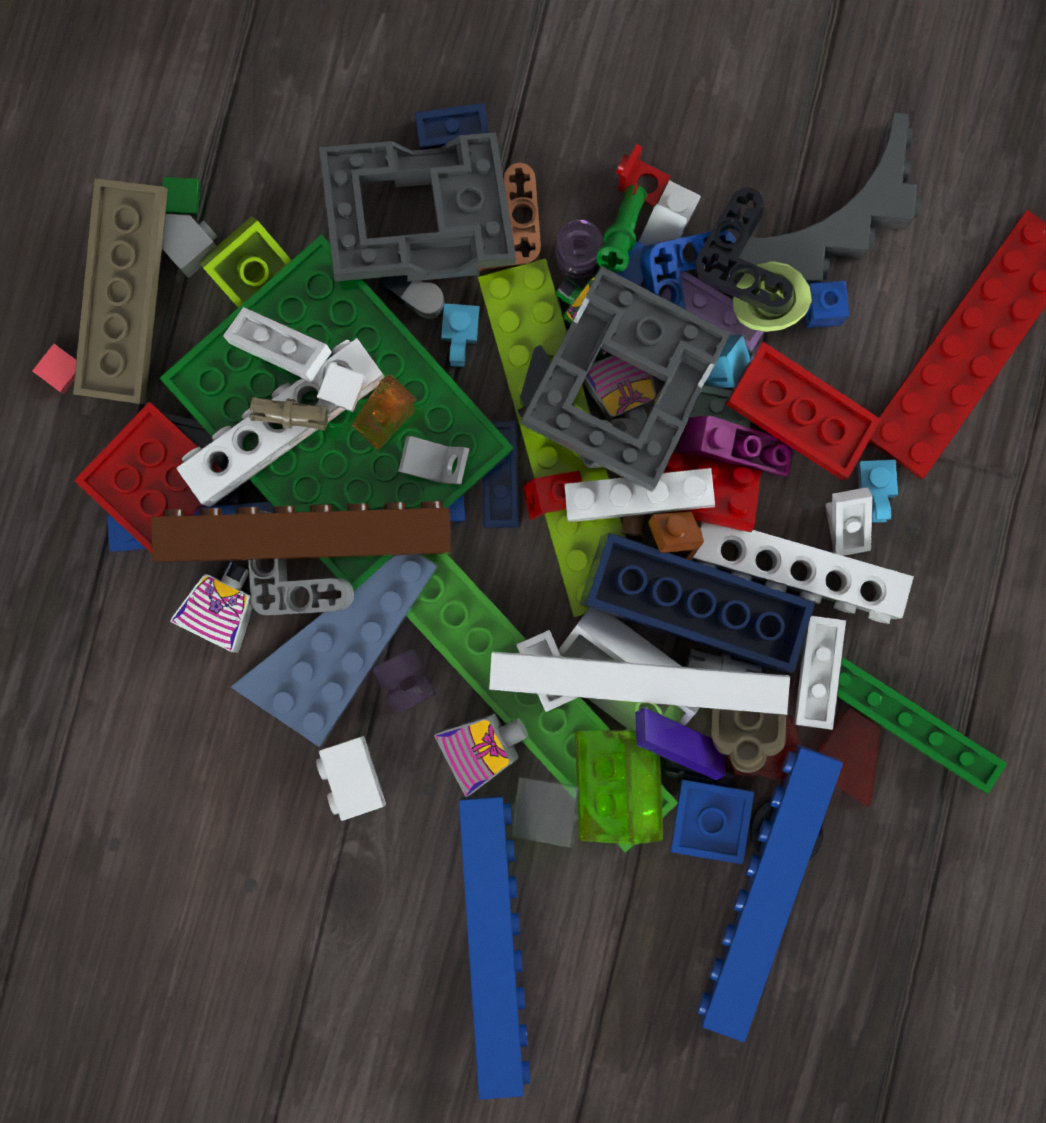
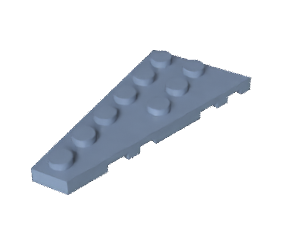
(325, 663)

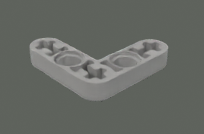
(285, 591)

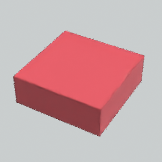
(57, 368)

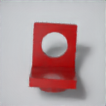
(632, 169)
(548, 493)

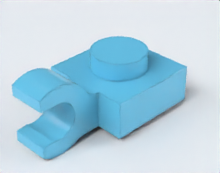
(459, 328)
(881, 480)

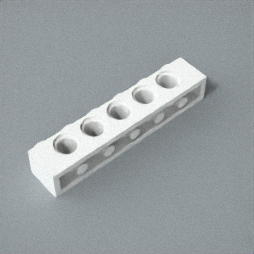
(273, 443)
(890, 586)

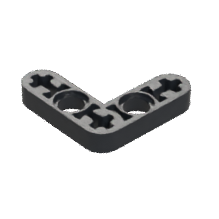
(728, 256)

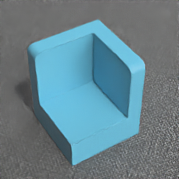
(730, 363)

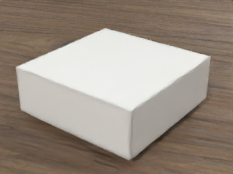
(341, 387)

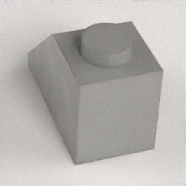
(187, 242)

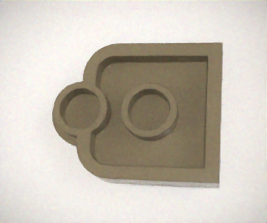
(748, 736)

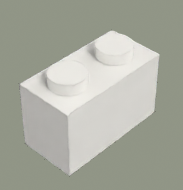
(351, 778)

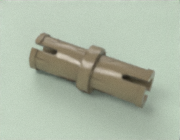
(289, 413)

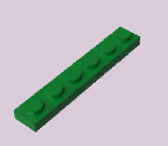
(918, 727)

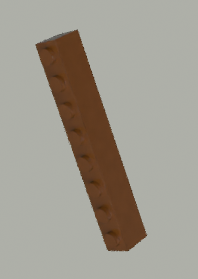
(301, 534)

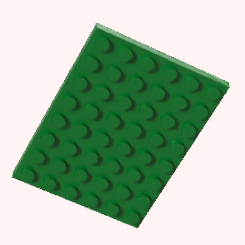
(338, 463)

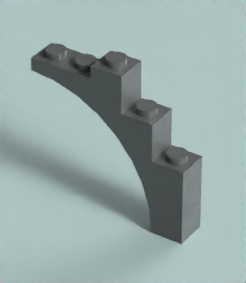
(847, 233)

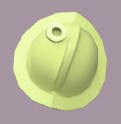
(764, 321)

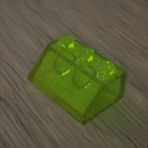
(617, 788)

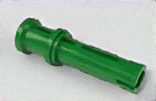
(620, 237)

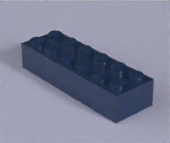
(697, 603)

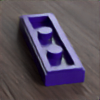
(678, 743)

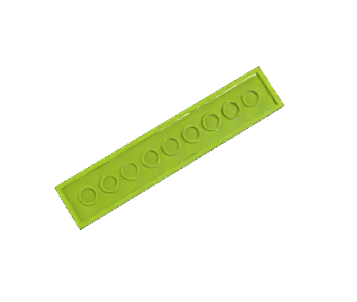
(523, 316)

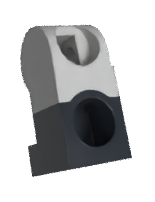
(419, 297)

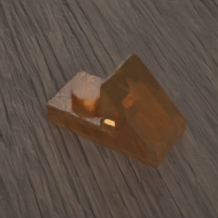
(384, 411)

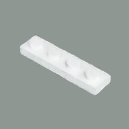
(625, 498)

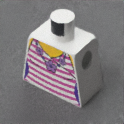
(218, 609)

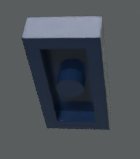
(443, 125)

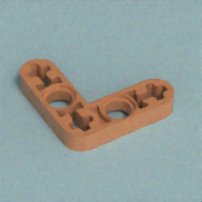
(525, 232)

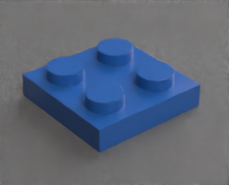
(712, 821)

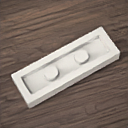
(277, 344)
(820, 672)

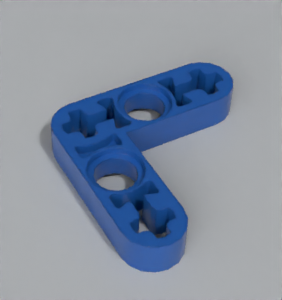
(674, 263)

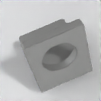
(433, 461)

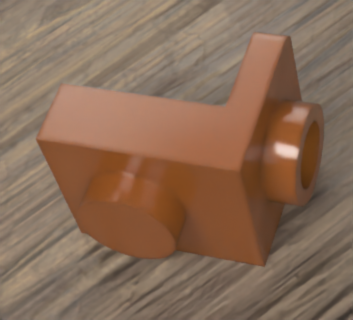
(676, 533)

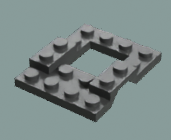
(466, 199)
(647, 335)

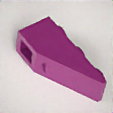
(734, 444)

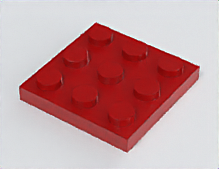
(139, 476)

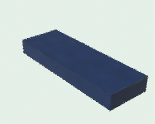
(501, 485)

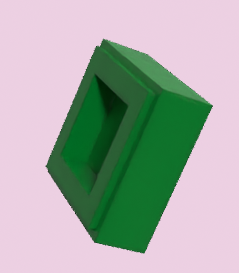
(182, 196)

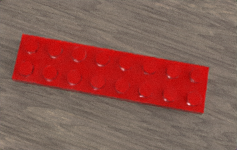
(967, 351)

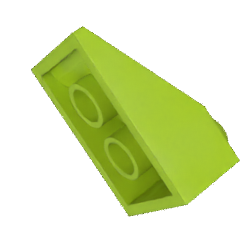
(245, 261)

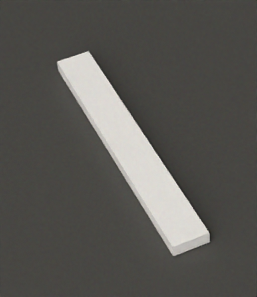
(640, 682)

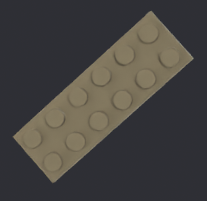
(120, 290)

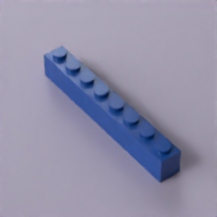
(769, 892)
(491, 947)

